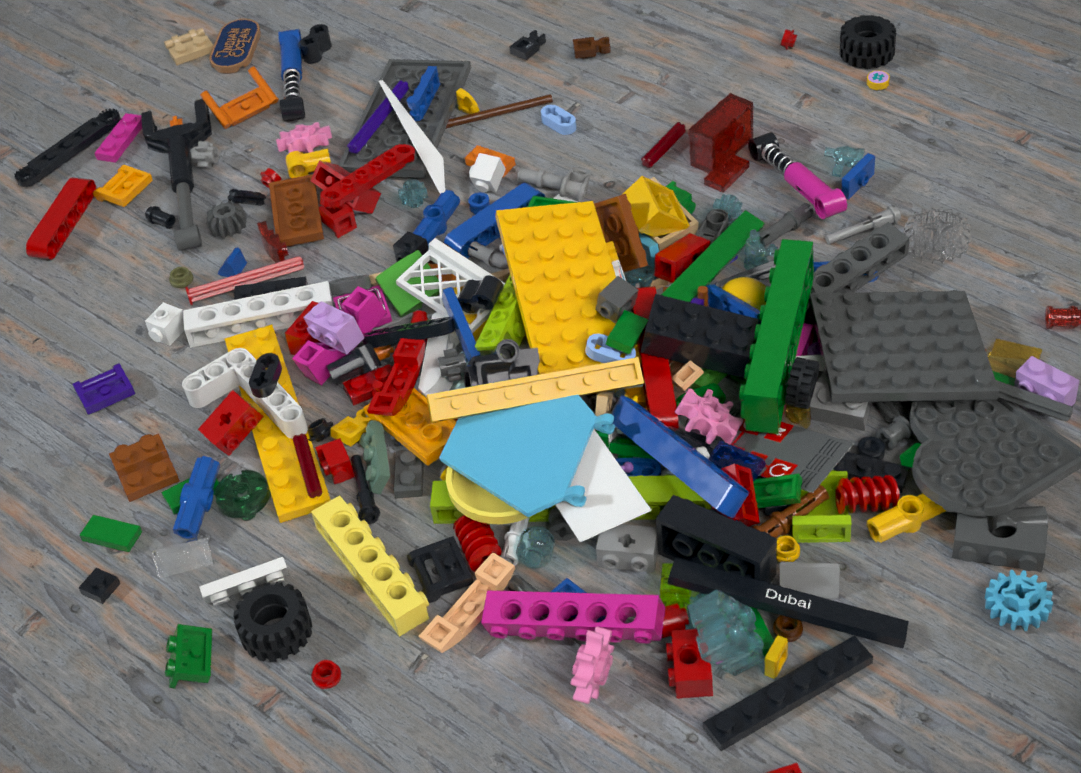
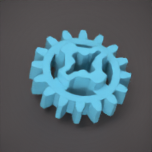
(1016, 600)

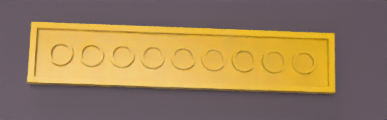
(274, 447)

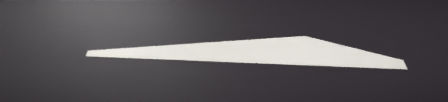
(428, 153)

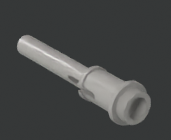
(889, 215)

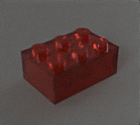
(721, 132)

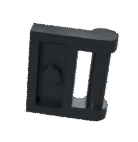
(448, 564)

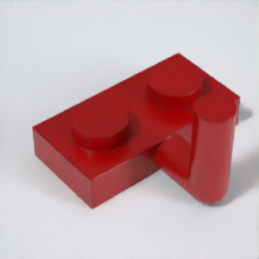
(364, 386)

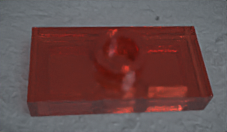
(726, 172)

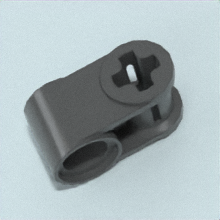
(713, 225)

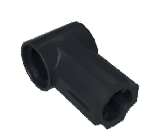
(358, 362)

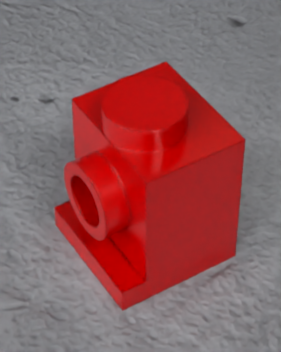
(338, 220)
(335, 461)

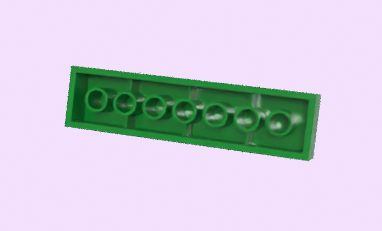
(777, 336)

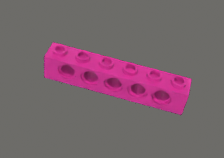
(503, 605)

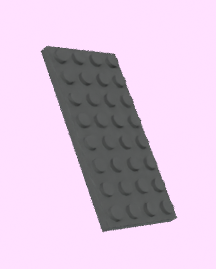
(391, 132)

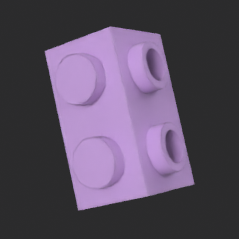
(333, 327)
(1047, 381)

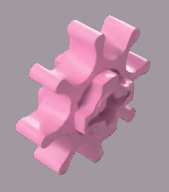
(304, 138)
(709, 416)
(592, 665)

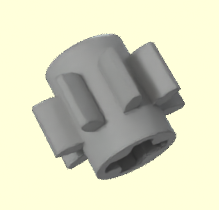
(205, 154)

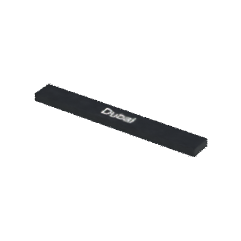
(790, 603)

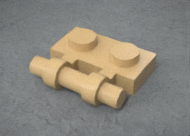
(189, 46)

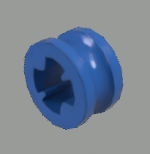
(478, 202)

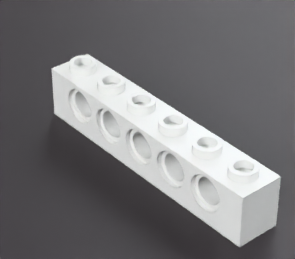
(225, 319)

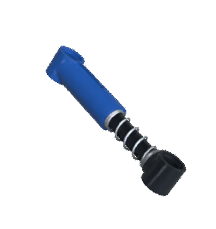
(291, 73)

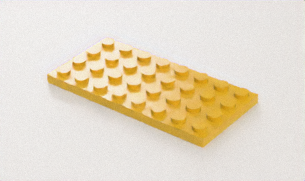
(557, 275)

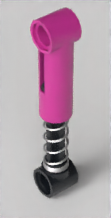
(825, 200)

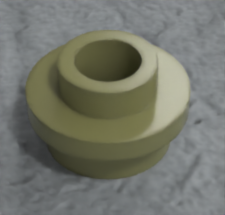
(180, 277)

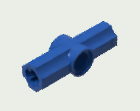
(437, 215)
(196, 497)

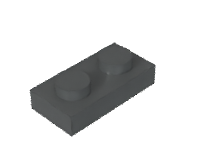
(408, 475)

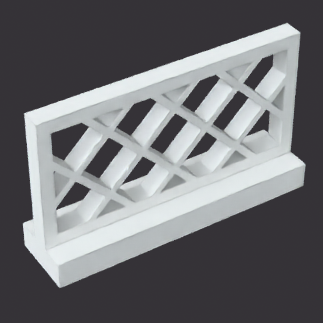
(451, 263)

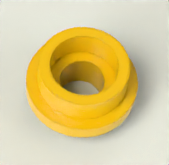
(788, 544)

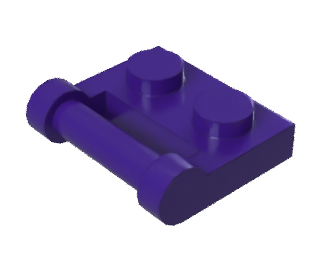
(104, 389)

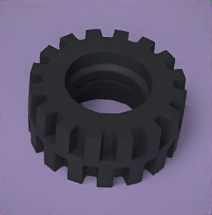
(802, 383)

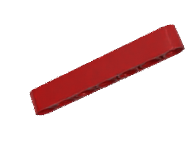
(655, 370)

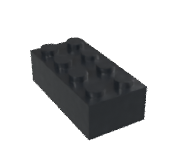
(699, 334)
(715, 541)

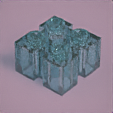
(726, 633)

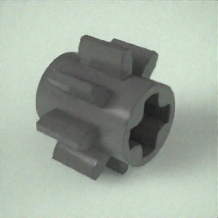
(452, 364)

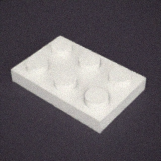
(242, 582)

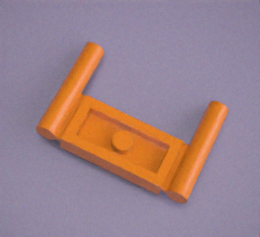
(245, 105)

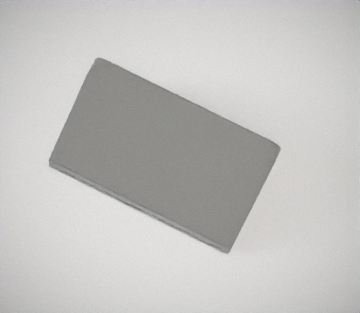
(811, 578)

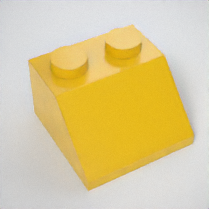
(655, 208)

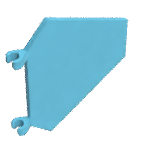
(526, 451)

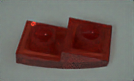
(272, 243)

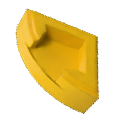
(466, 102)

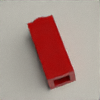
(679, 256)

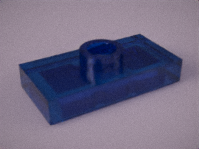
(727, 454)

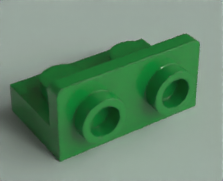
(190, 655)

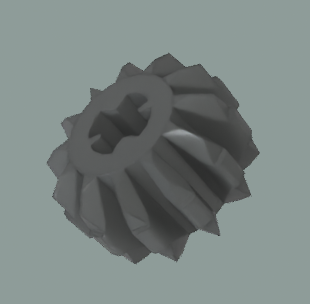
(226, 219)

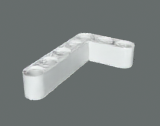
(234, 371)

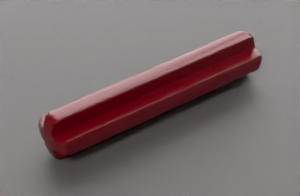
(663, 145)
(307, 466)

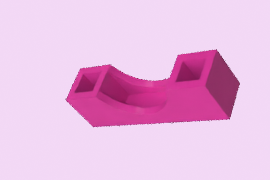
(315, 356)

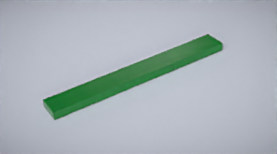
(714, 258)

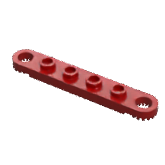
(367, 176)

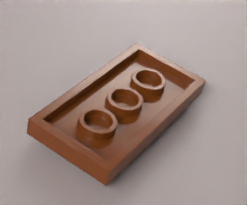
(296, 210)

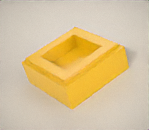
(776, 657)

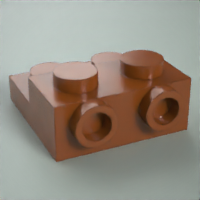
(143, 466)

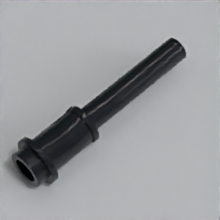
(365, 498)

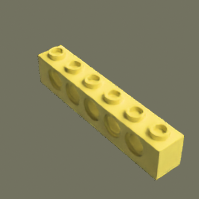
(371, 566)

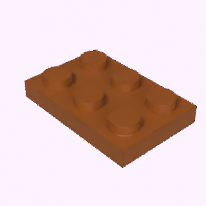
(619, 226)

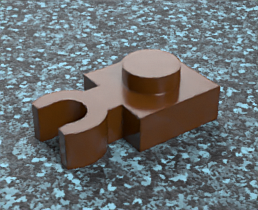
(589, 47)

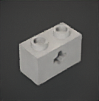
(628, 548)

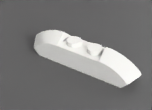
(431, 378)

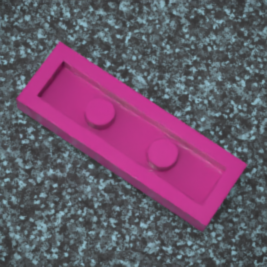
(119, 138)

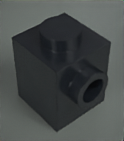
(409, 244)

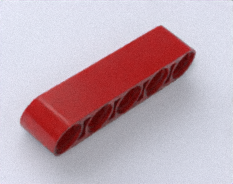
(60, 218)

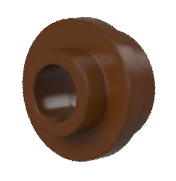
(784, 622)

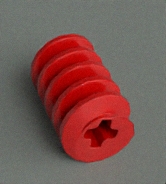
(866, 491)
(476, 541)

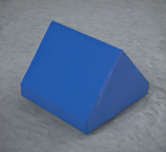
(233, 264)

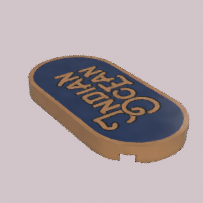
(235, 45)

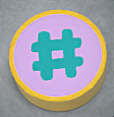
(878, 80)

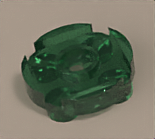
(247, 505)

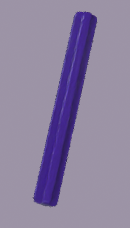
(376, 119)

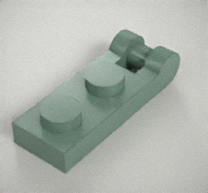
(375, 456)

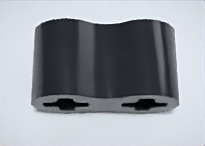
(315, 43)
(480, 294)

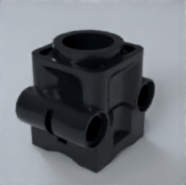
(495, 368)

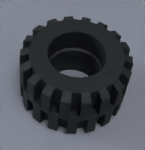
(867, 41)
(279, 638)

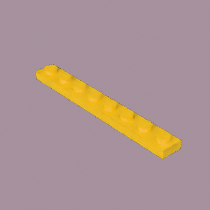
(534, 389)

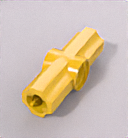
(904, 517)

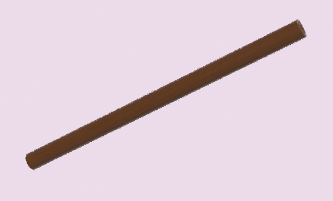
(500, 110)

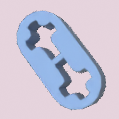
(558, 119)
(605, 353)

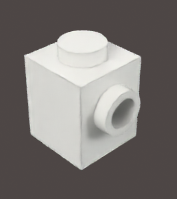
(487, 173)
(165, 324)

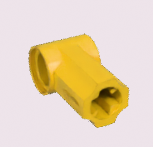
(302, 164)

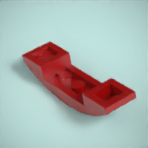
(401, 380)

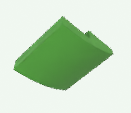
(401, 300)

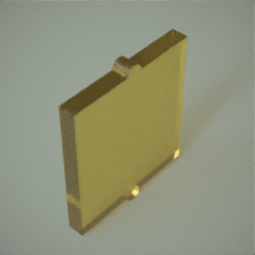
(1010, 356)

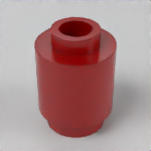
(674, 619)

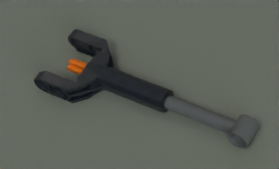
(177, 142)

